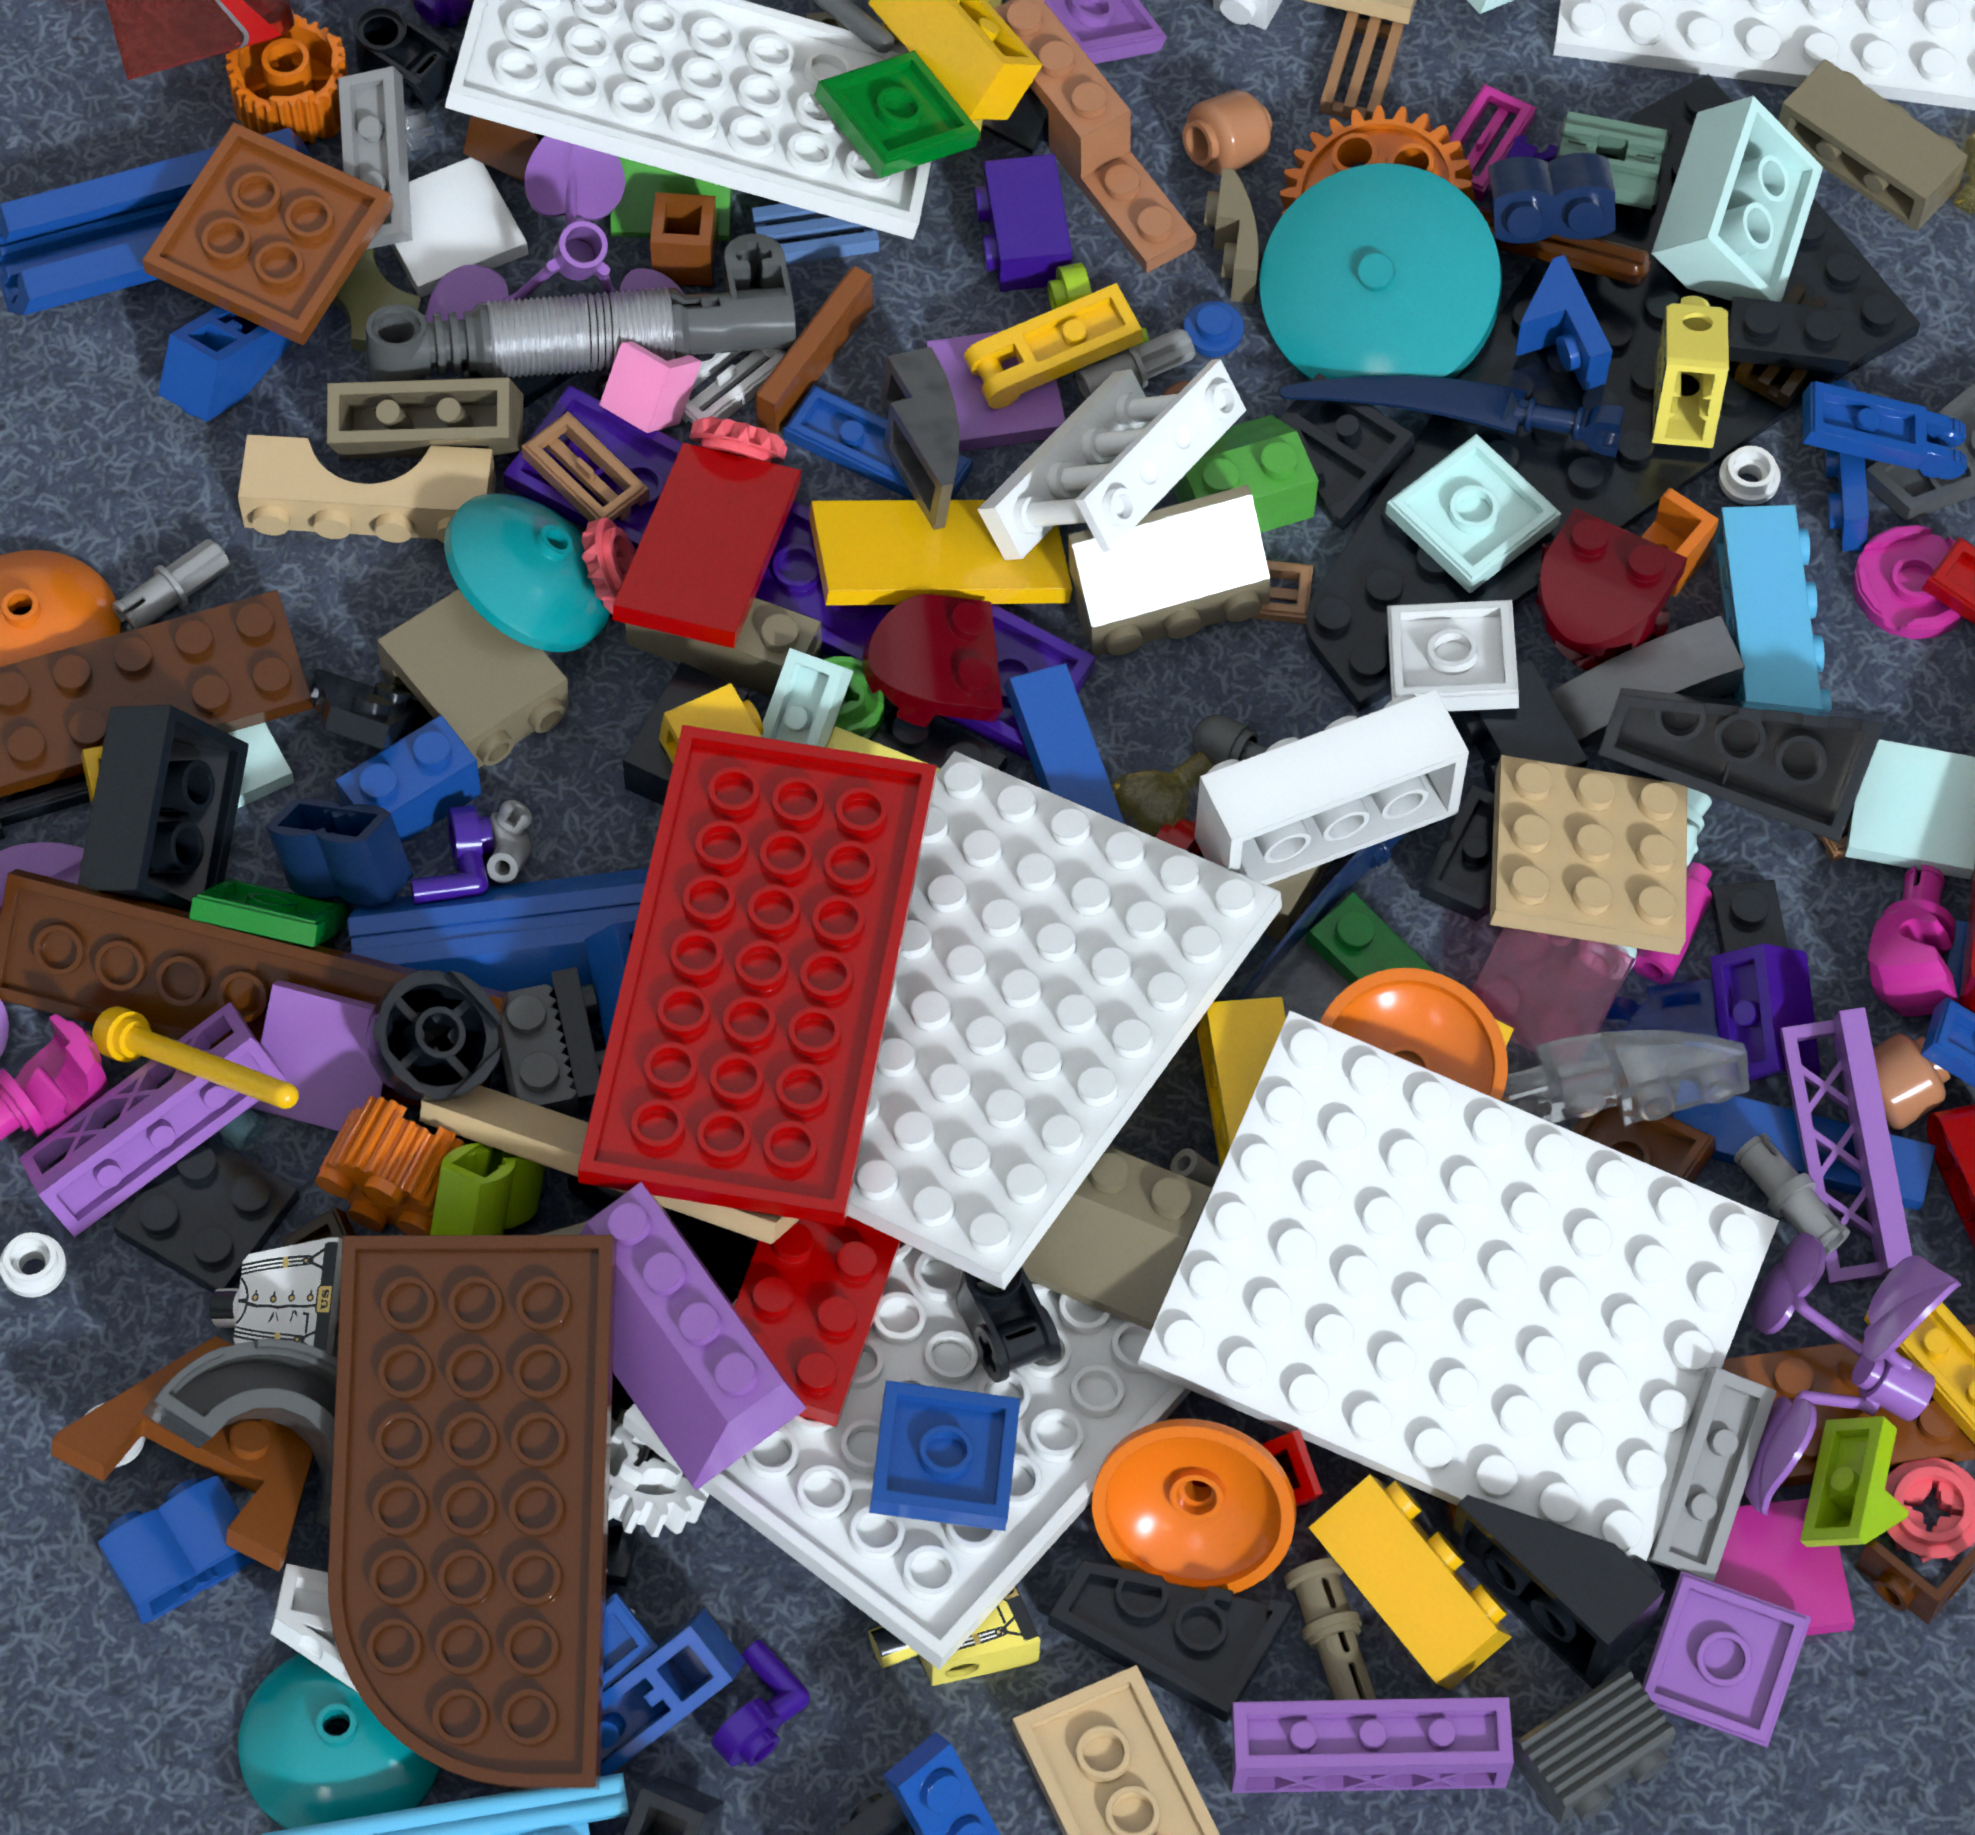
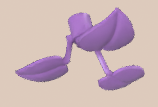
(557, 182)
(1881, 1374)

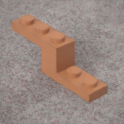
(1093, 139)

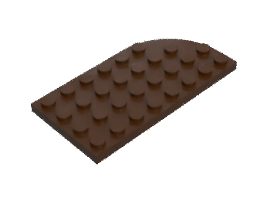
(476, 1497)

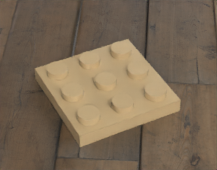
(1589, 855)

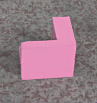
(648, 388)

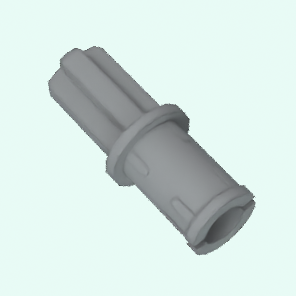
(1144, 360)
(171, 585)

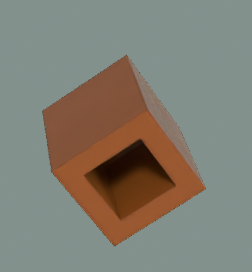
(684, 238)

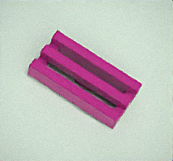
(1507, 104)

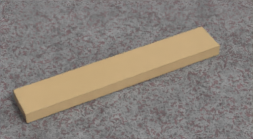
(558, 1144)

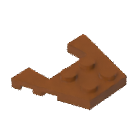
(247, 1452)

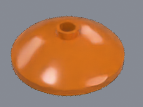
(66, 604)
(1426, 1023)
(1190, 1533)

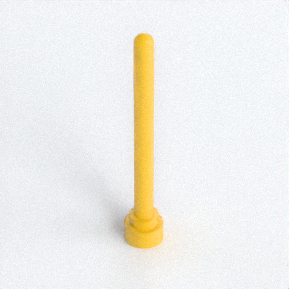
(127, 1036)

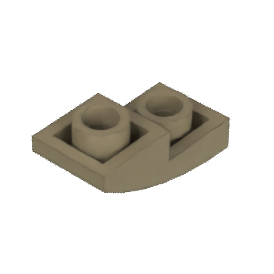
(1235, 233)

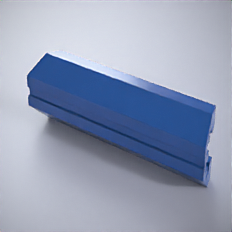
(95, 231)
(506, 935)

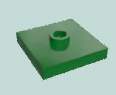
(897, 114)
(269, 912)

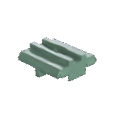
(1635, 145)

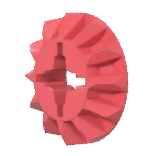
(738, 439)
(607, 558)
(1956, 1496)

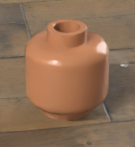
(1227, 132)
(1908, 1080)

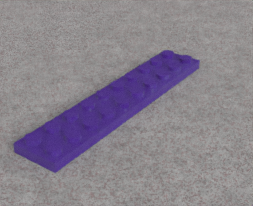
(793, 570)

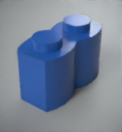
(174, 1549)

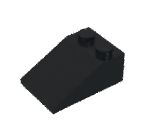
(1561, 1584)

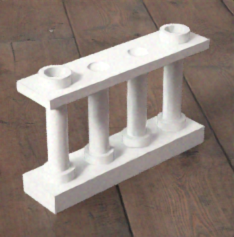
(1111, 460)

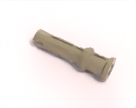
(1331, 1627)

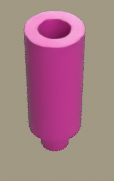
(1663, 966)

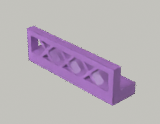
(151, 1131)
(1869, 1134)
(1371, 1745)

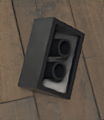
(162, 806)

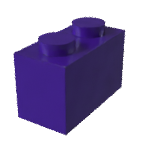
(1024, 220)

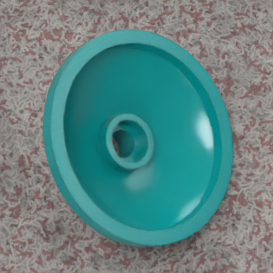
(524, 572)
(318, 1778)

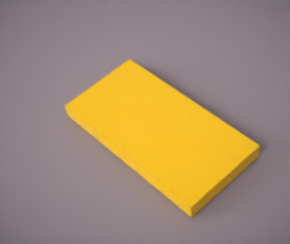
(891, 553)

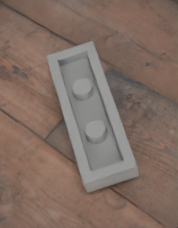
(377, 144)
(1711, 1473)

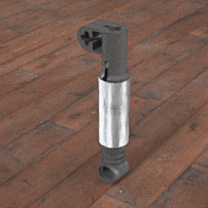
(588, 331)

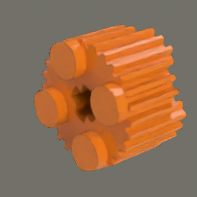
(289, 82)
(386, 1167)

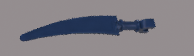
(1472, 402)
(1331, 894)

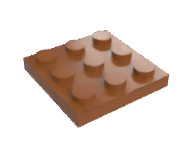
(268, 233)

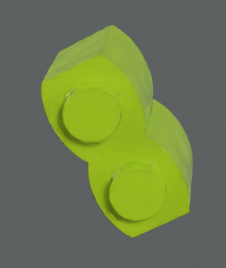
(485, 1191)

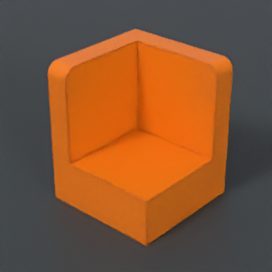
(1685, 530)

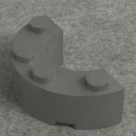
(256, 1381)

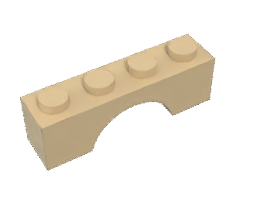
(291, 490)

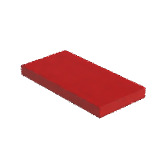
(707, 545)

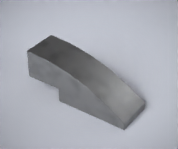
(922, 429)
(1686, 661)

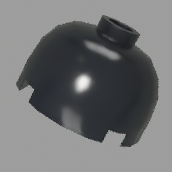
(434, 1036)

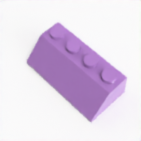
(685, 1345)

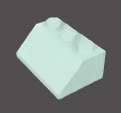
(1737, 204)

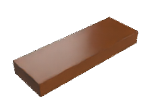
(814, 350)

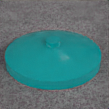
(1381, 276)

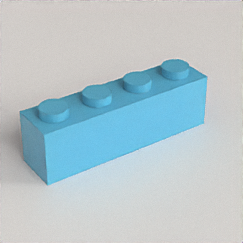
(1770, 605)

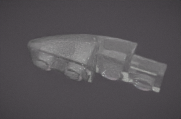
(1636, 1070)

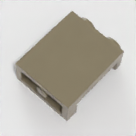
(474, 677)

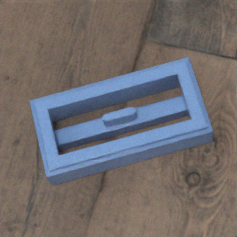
(792, 222)

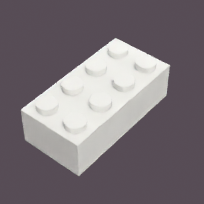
(1333, 790)

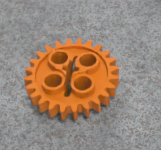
(1379, 142)

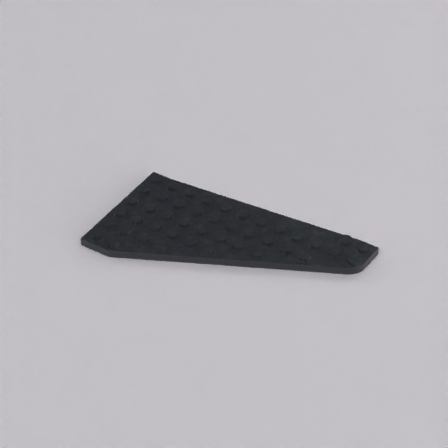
(1387, 567)

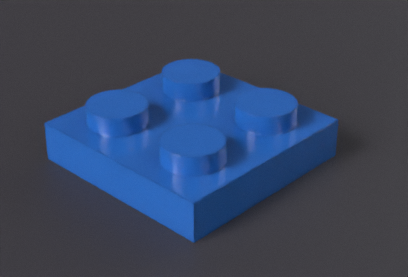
(945, 1455)

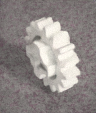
(647, 1487)

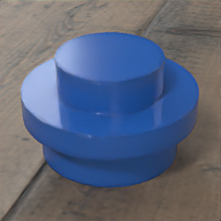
(1214, 328)

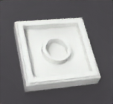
(457, 223)
(1457, 650)

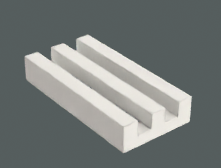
(740, 393)

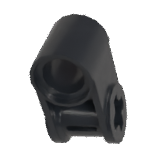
(420, 57)
(1007, 1325)

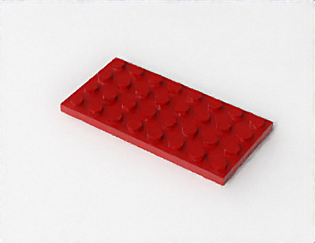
(759, 976)

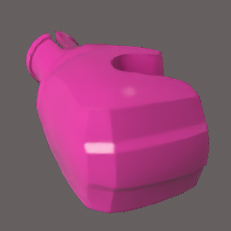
(1909, 946)
(53, 1083)

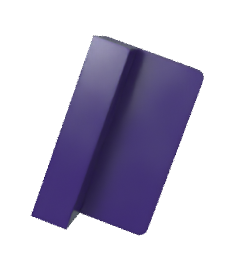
(1757, 996)

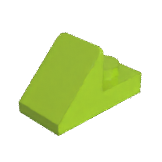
(1849, 1484)

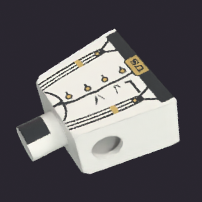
(285, 1296)

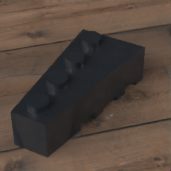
(1756, 755)

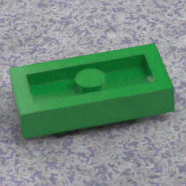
(1360, 942)

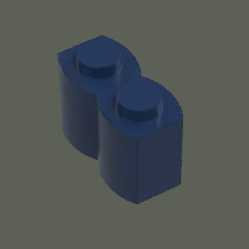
(1557, 197)
(340, 851)

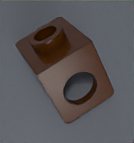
(1905, 1588)

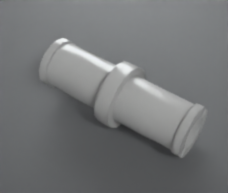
(1790, 1193)

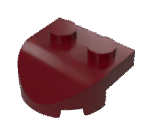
(1604, 585)
(936, 659)

